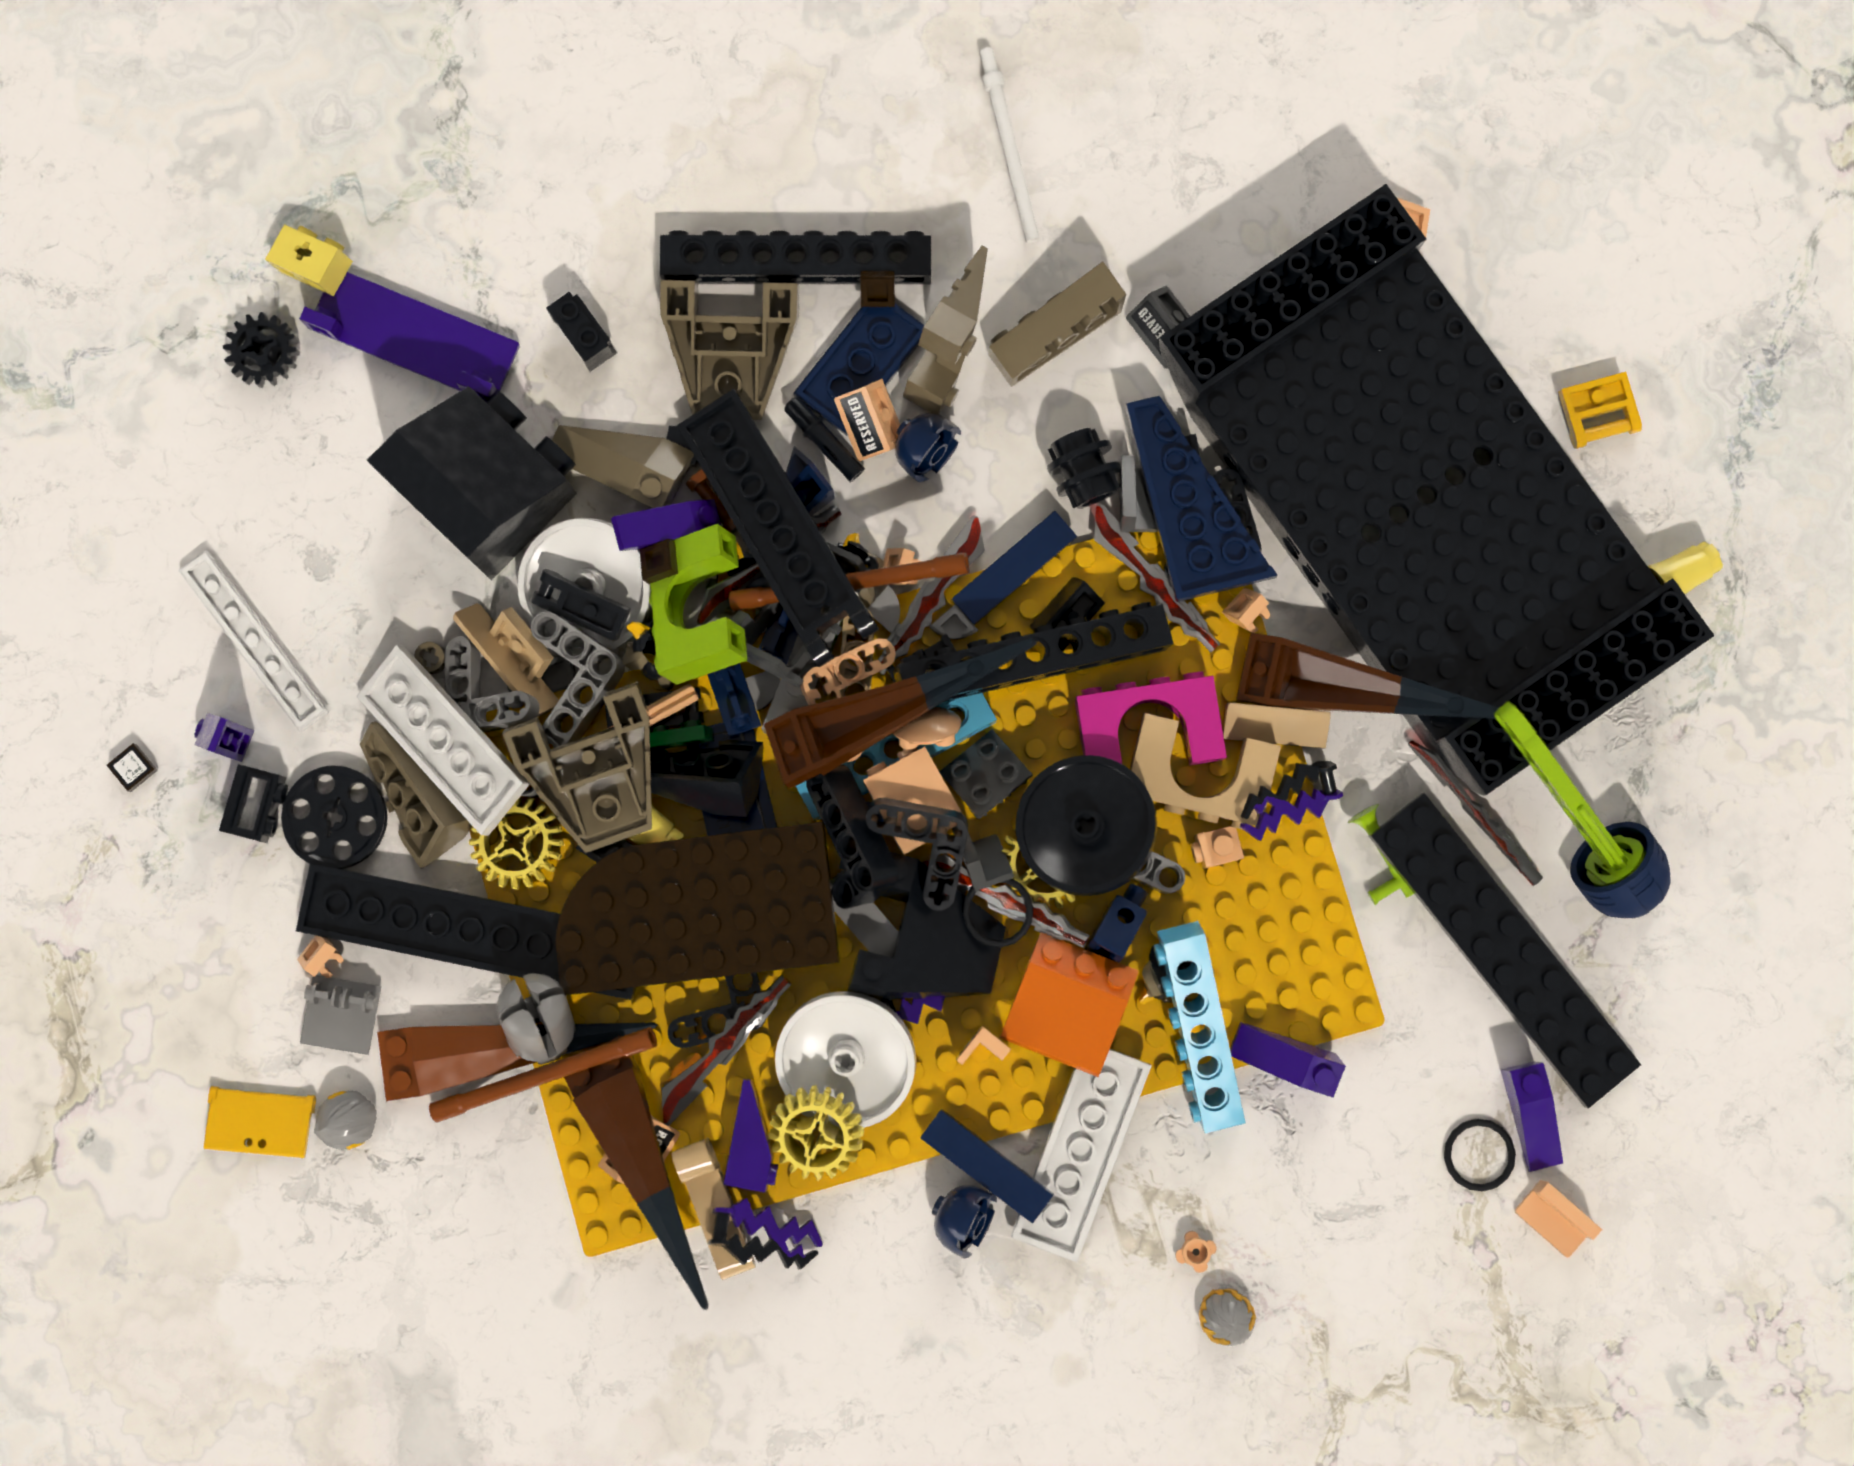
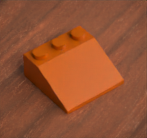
(1069, 1004)

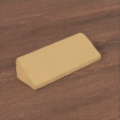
(1276, 725)

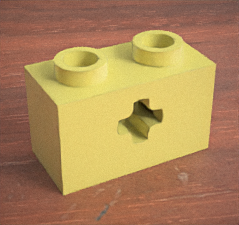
(309, 259)

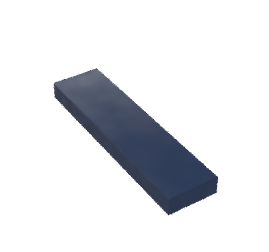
(1014, 567)
(987, 1166)

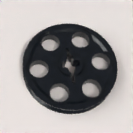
(321, 804)

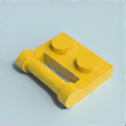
(1596, 399)

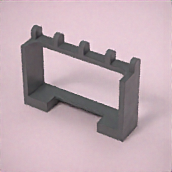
(755, 627)

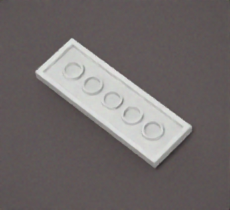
(443, 740)
(1083, 1153)

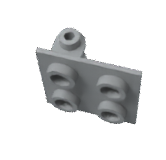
(340, 1014)

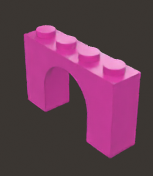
(1189, 699)

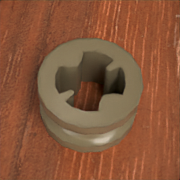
(440, 653)

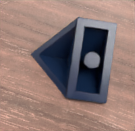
(808, 482)

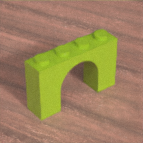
(701, 650)

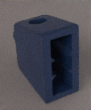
(1112, 936)

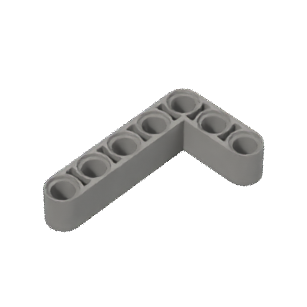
(588, 675)

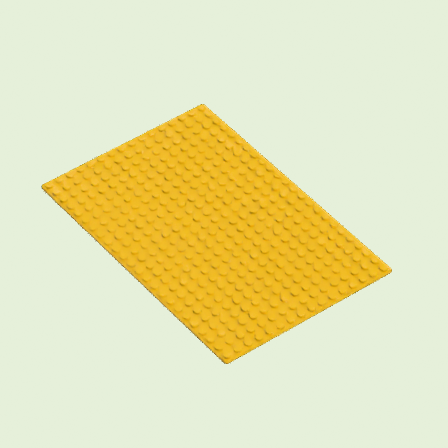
(1271, 922)

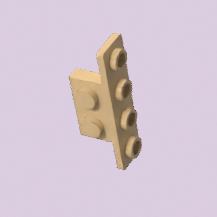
(510, 651)

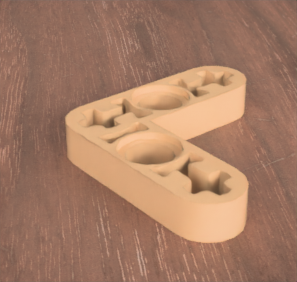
(835, 681)

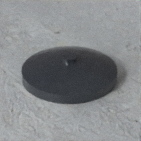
(1086, 825)

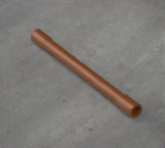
(938, 567)
(624, 1046)

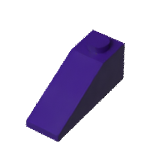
(657, 524)
(223, 737)
(1288, 1059)
(1534, 1114)
(750, 1153)

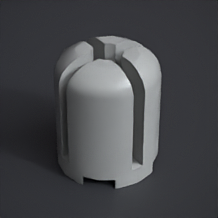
(544, 1005)

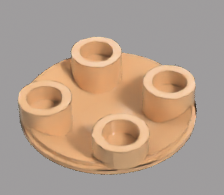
(933, 727)

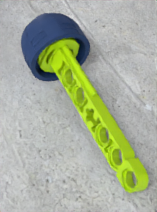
(1617, 865)

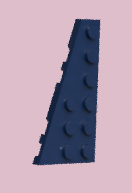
(1196, 523)

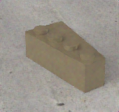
(1057, 324)

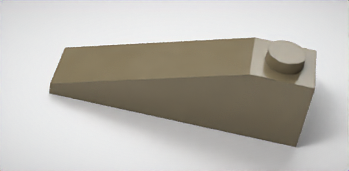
(632, 464)
(426, 815)

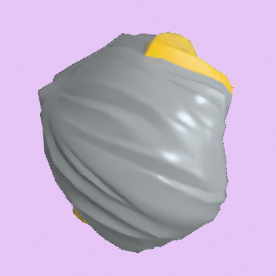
(345, 1120)

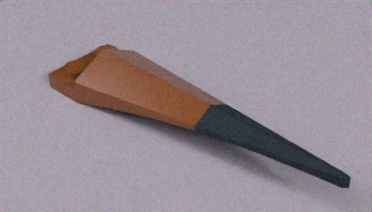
(441, 1057)

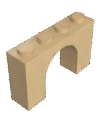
(1152, 766)

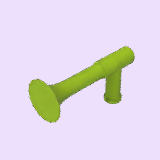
(1368, 821)

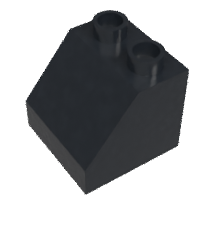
(477, 476)

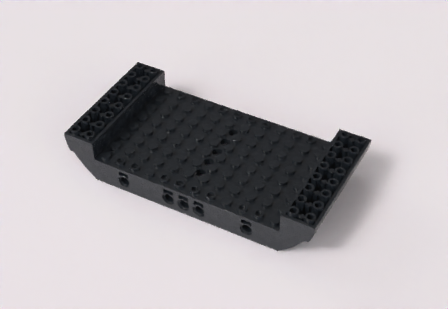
(1349, 388)

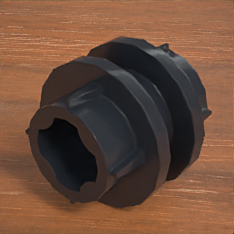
(1082, 464)

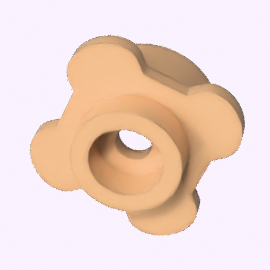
(1192, 1242)

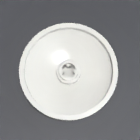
(588, 555)
(853, 1048)

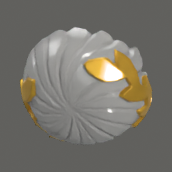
(1227, 1317)

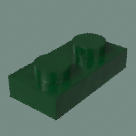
(690, 733)

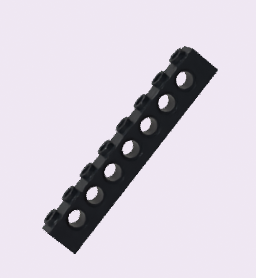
(778, 269)
(1148, 621)

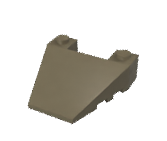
(948, 340)
(729, 351)
(596, 782)

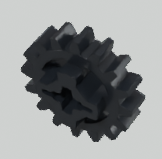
(248, 352)

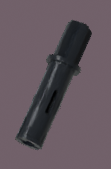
(824, 439)

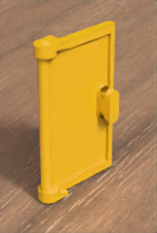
(273, 1122)

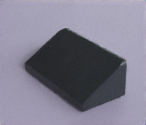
(1073, 601)

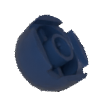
(925, 444)
(963, 1218)

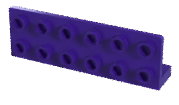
(413, 336)

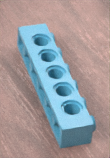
(977, 718)
(1224, 1106)

